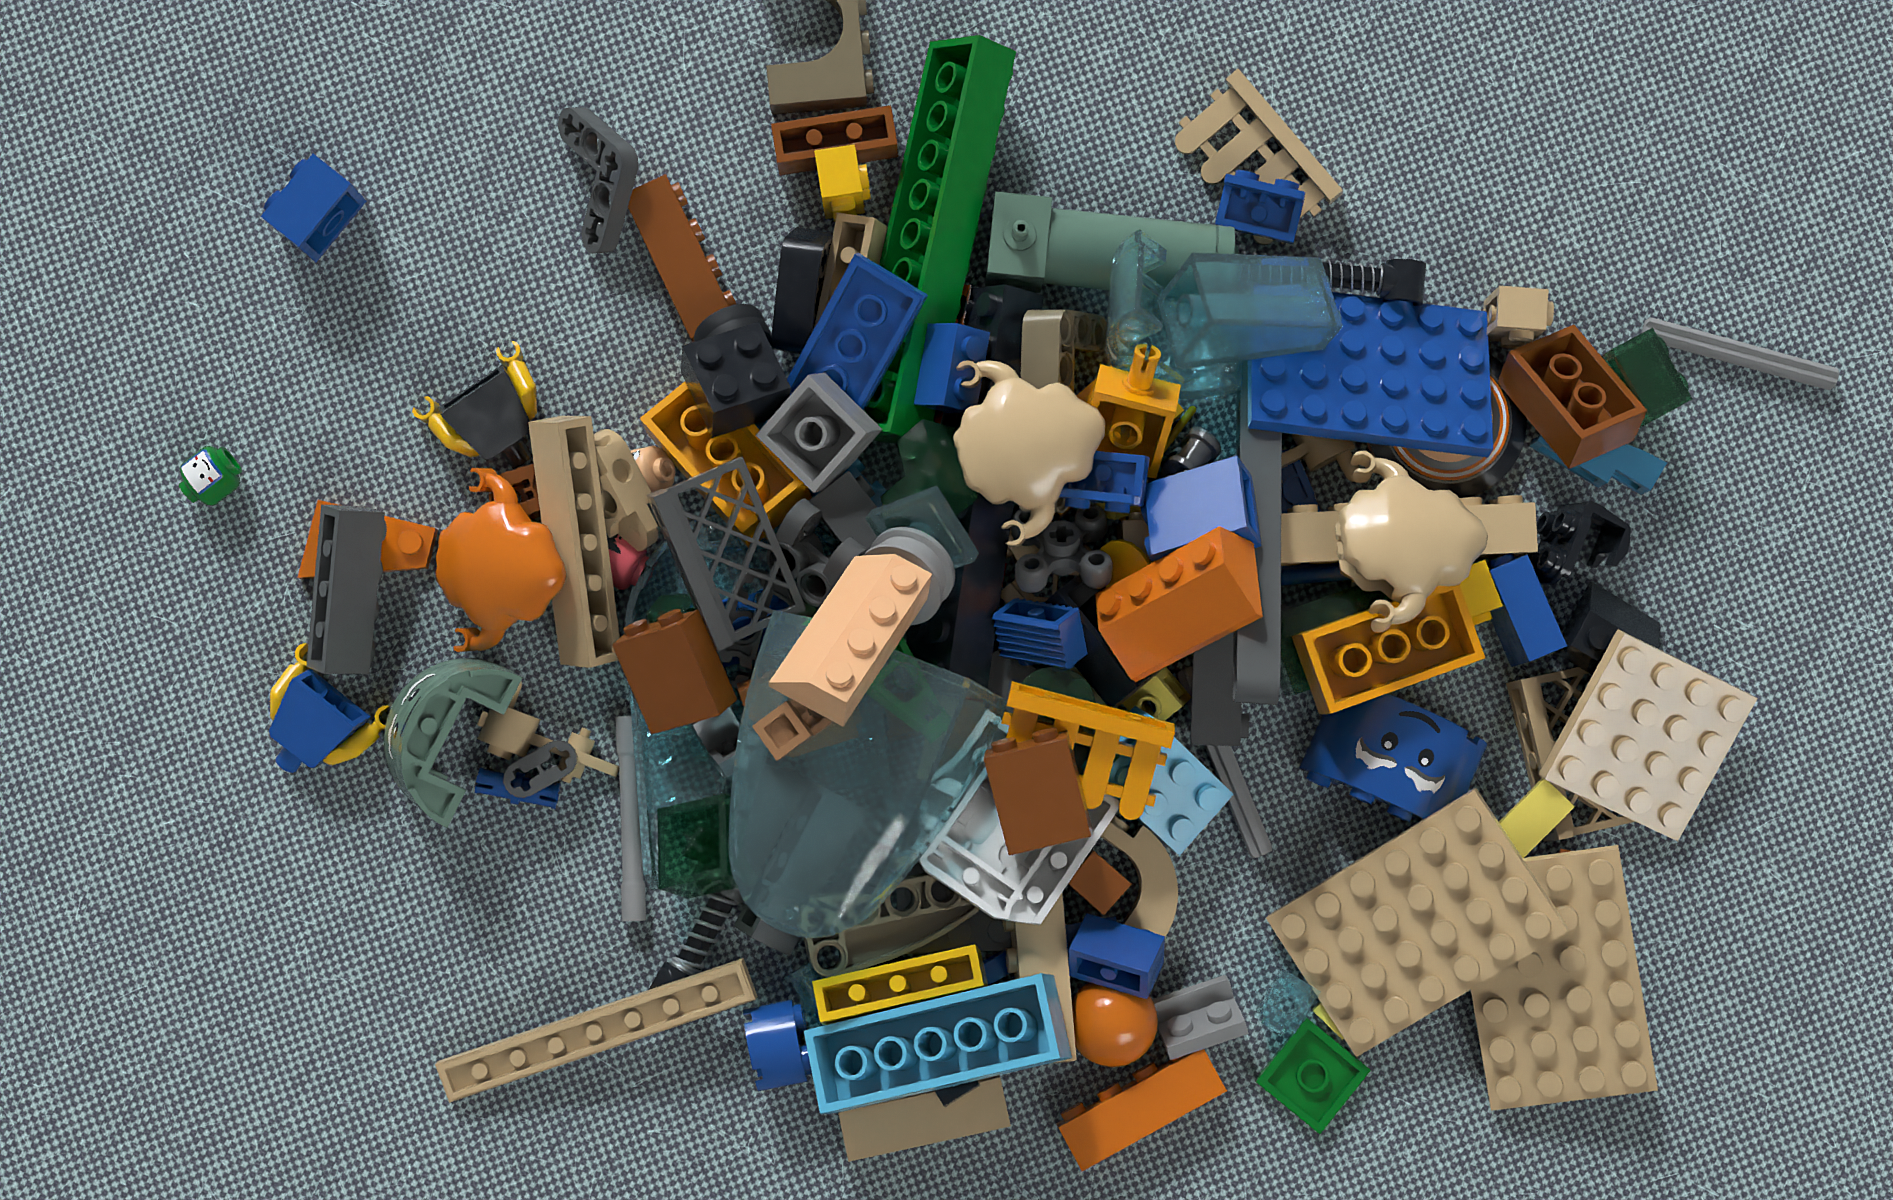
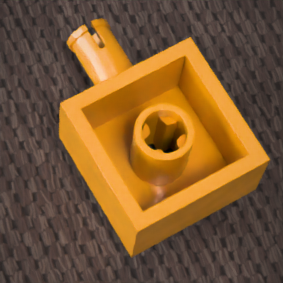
(1136, 408)

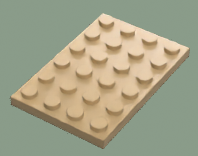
(1417, 922)
(1573, 1011)

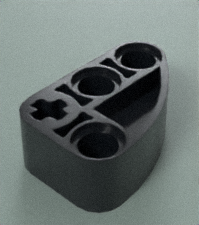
(799, 287)

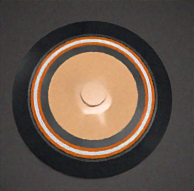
(1465, 473)

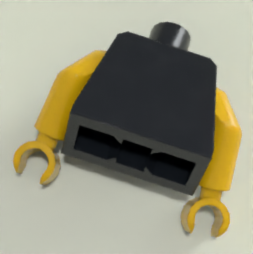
(489, 413)

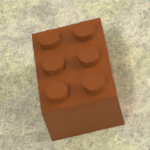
(1571, 396)

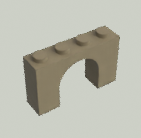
(830, 81)

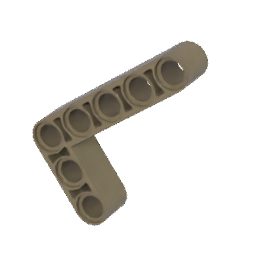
(1050, 349)

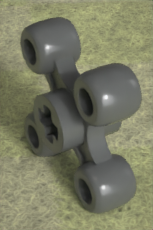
(1064, 551)

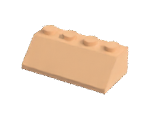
(853, 635)

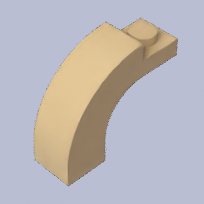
(1156, 875)

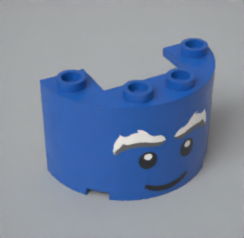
(1394, 756)

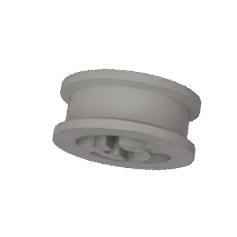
(924, 552)

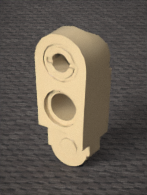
(624, 492)

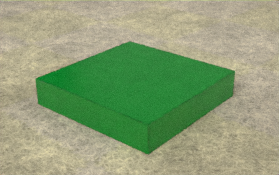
(1312, 1075)

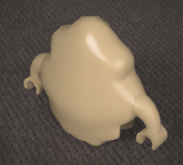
(1025, 443)
(1404, 539)

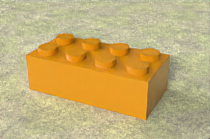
(682, 434)
(1355, 664)

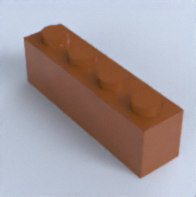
(677, 251)

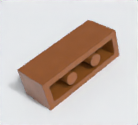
(869, 129)

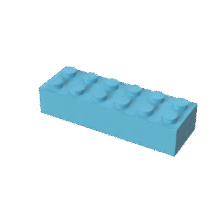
(937, 1043)

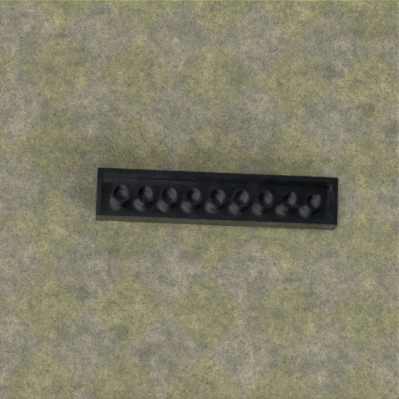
(963, 629)

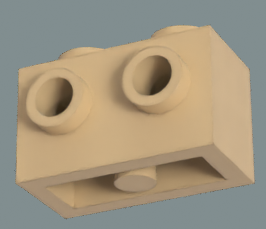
(1517, 315)

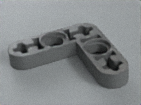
(616, 174)

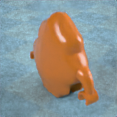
(497, 564)

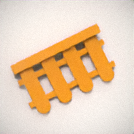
(1104, 744)

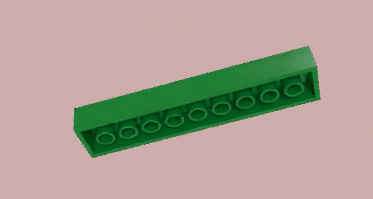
(940, 203)

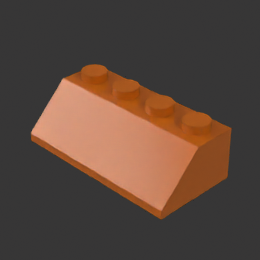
(1180, 602)

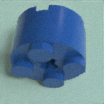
(777, 1044)

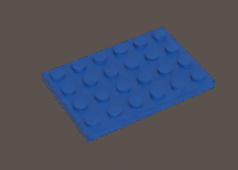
(1384, 379)

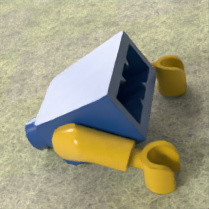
(317, 720)

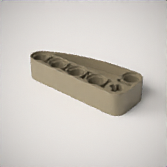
(892, 931)

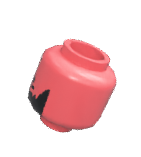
(625, 562)

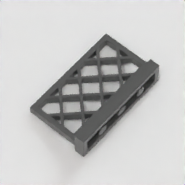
(692, 565)

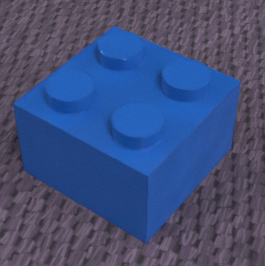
(313, 207)

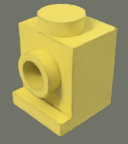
(1164, 692)

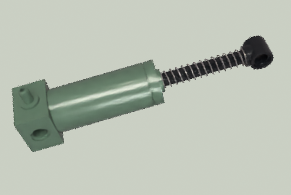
(1075, 249)

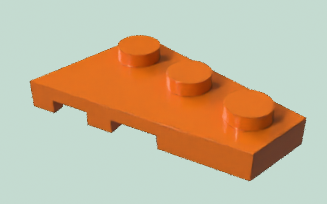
(403, 549)

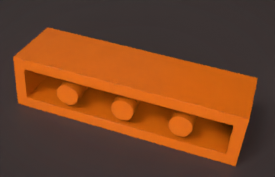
(1139, 1107)

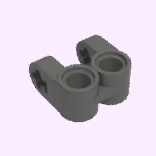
(804, 553)

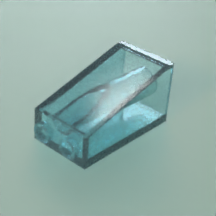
(1247, 308)

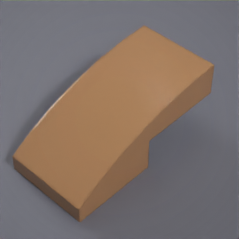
(789, 728)

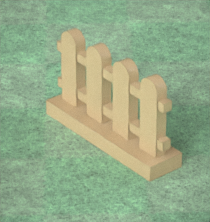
(1252, 139)

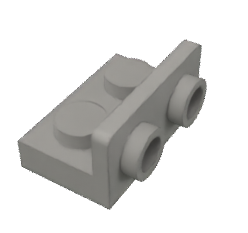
(1199, 1017)

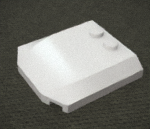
(975, 863)

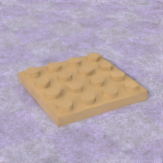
(1647, 735)

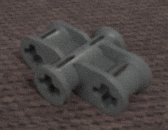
(1197, 450)

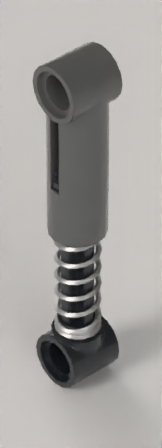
(700, 938)

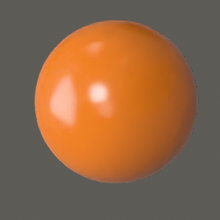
(1112, 1025)

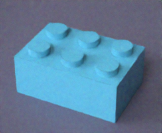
(1184, 792)

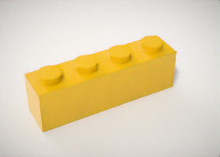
(899, 984)

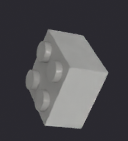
(818, 432)

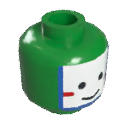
(210, 475)

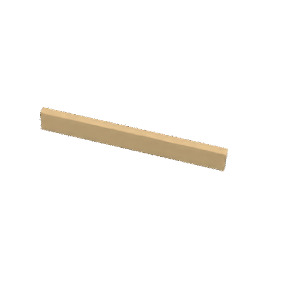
(596, 1030)

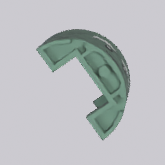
(423, 720)

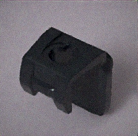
(1564, 534)

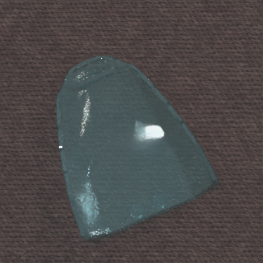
(859, 803)

